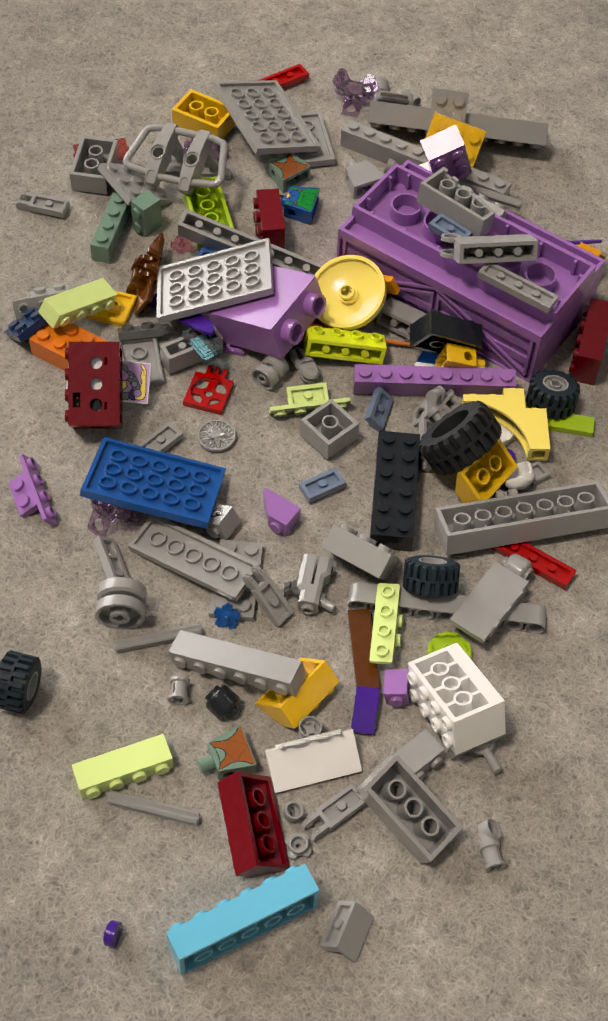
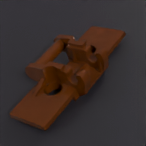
(145, 275)

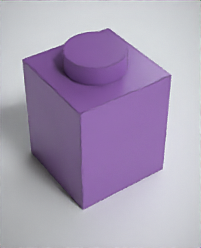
(396, 687)

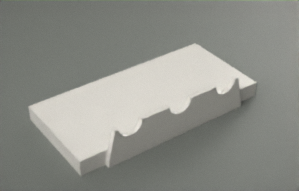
(313, 759)

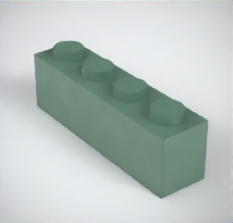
(110, 229)

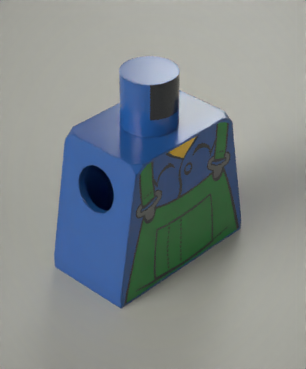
(300, 203)

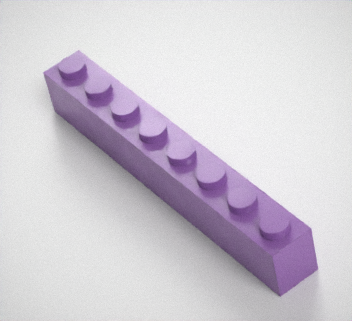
(421, 379)

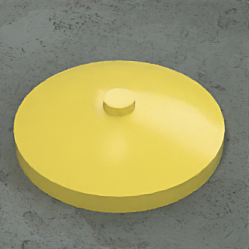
(352, 291)

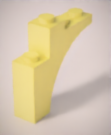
(526, 424)

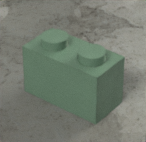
(146, 213)

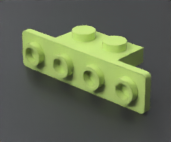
(306, 398)
(386, 624)

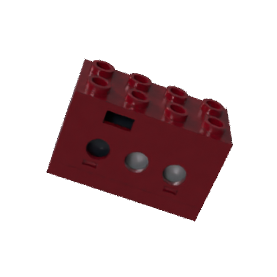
(98, 376)

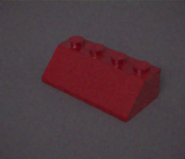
(252, 825)

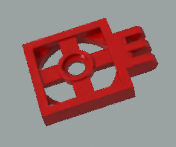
(213, 378)

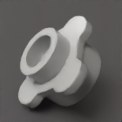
(298, 839)

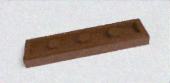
(360, 636)

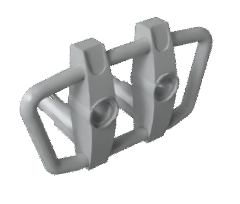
(168, 146)

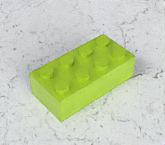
(208, 203)

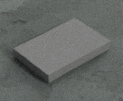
(145, 351)

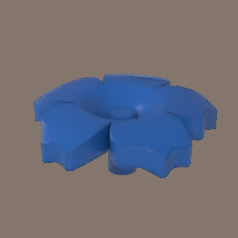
(226, 616)

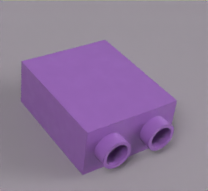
(275, 321)

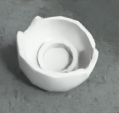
(521, 477)

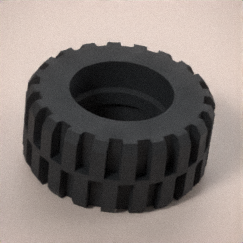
(460, 438)

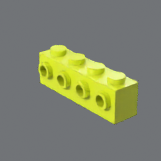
(344, 345)

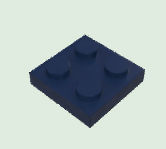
(26, 326)

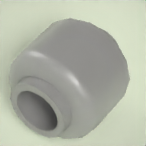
(519, 565)

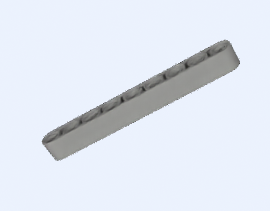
(522, 618)

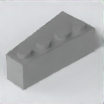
(446, 196)

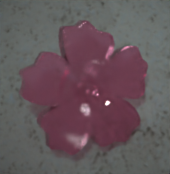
(181, 245)

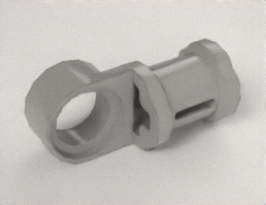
(489, 834)

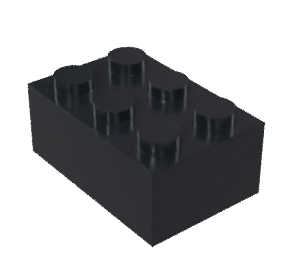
(436, 329)

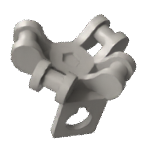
(435, 406)

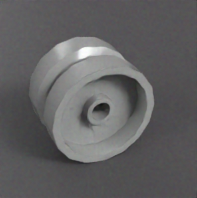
(121, 603)

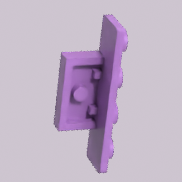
(30, 492)

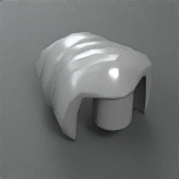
(383, 83)

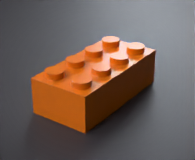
(50, 343)

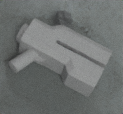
(310, 588)

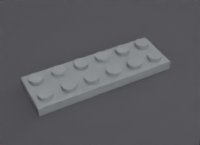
(192, 557)

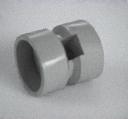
(270, 372)

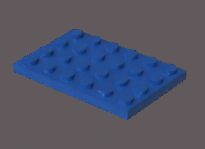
(153, 482)

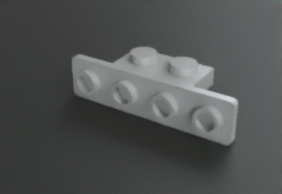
(36, 299)

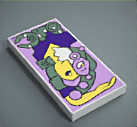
(135, 382)

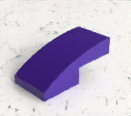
(365, 710)

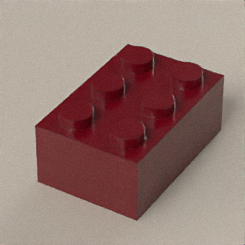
(269, 216)

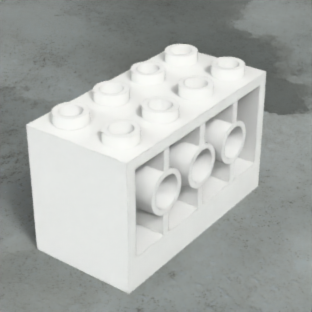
(456, 698)

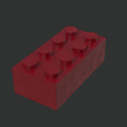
(590, 341)

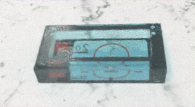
(202, 344)

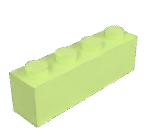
(78, 303)
(122, 767)

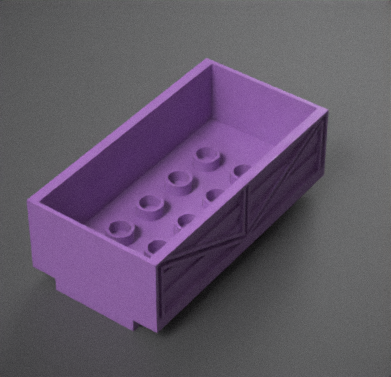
(395, 236)

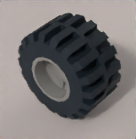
(554, 392)
(431, 576)
(19, 681)

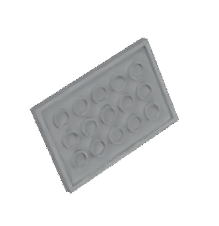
(266, 117)
(214, 280)

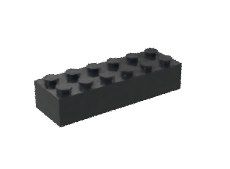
(395, 490)

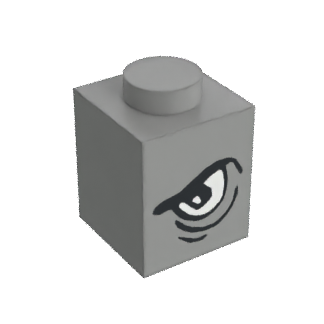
(222, 522)

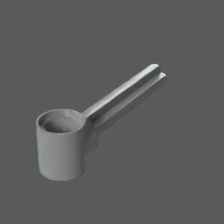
(405, 97)

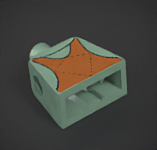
(288, 170)
(228, 755)

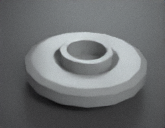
(216, 435)

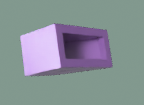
(280, 513)

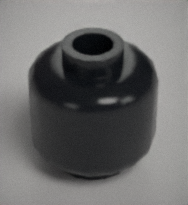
(222, 702)

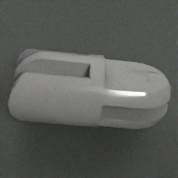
(304, 365)

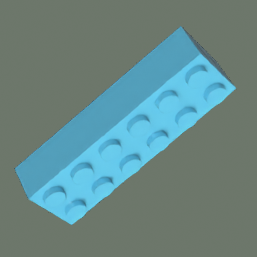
(242, 918)

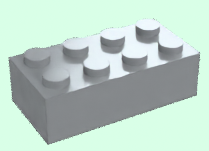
(409, 809)

